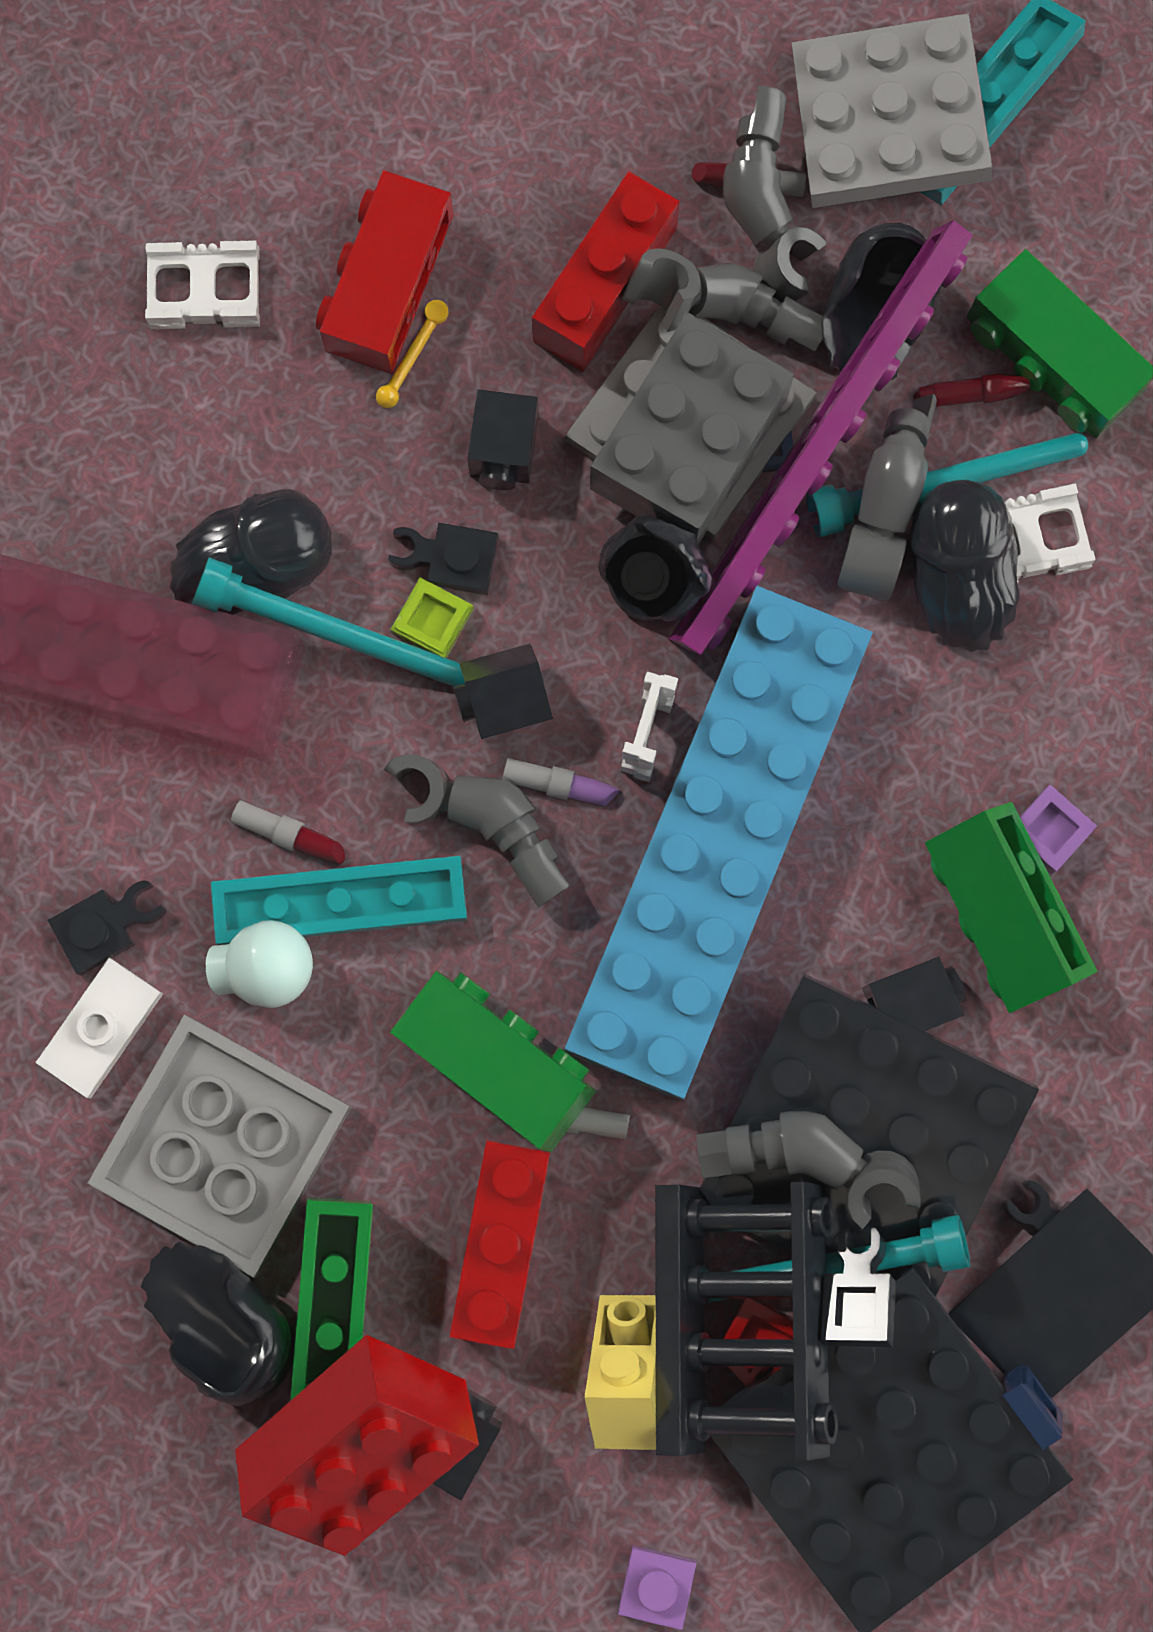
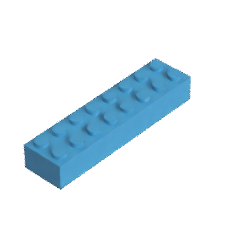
(718, 844)

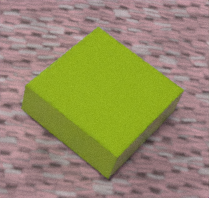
(432, 618)

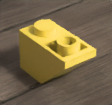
(623, 1374)

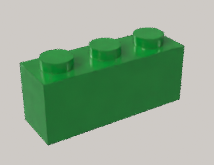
(1059, 345)
(1009, 907)
(495, 1059)
(331, 1285)

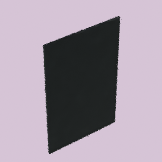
(1061, 1295)

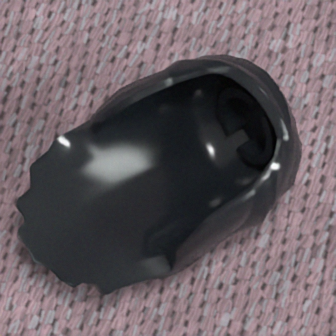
(863, 286)
(269, 539)
(965, 563)
(654, 570)
(218, 1324)

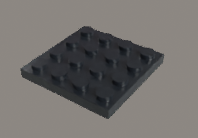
(887, 1093)
(919, 1465)

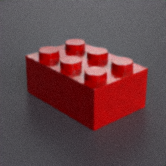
(355, 1446)

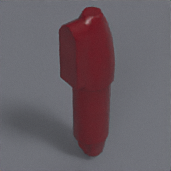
(985, 388)

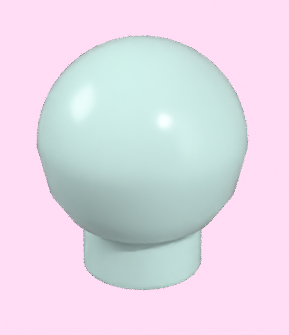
(261, 965)

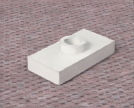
(99, 1028)

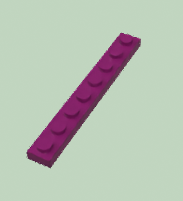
(834, 421)

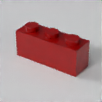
(385, 271)
(590, 288)
(500, 1245)

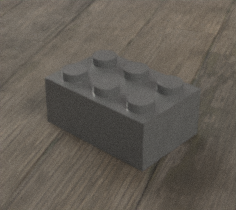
(691, 428)

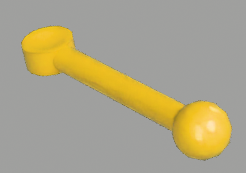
(436, 313)

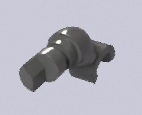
(757, 201)
(719, 293)
(888, 502)
(497, 812)
(809, 1146)

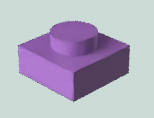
(1055, 827)
(657, 1587)

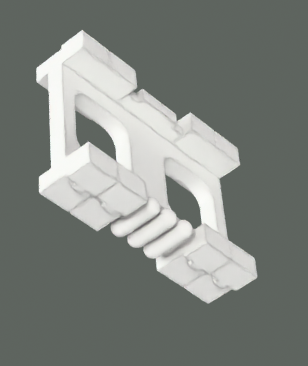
(202, 304)
(1033, 555)
(657, 695)

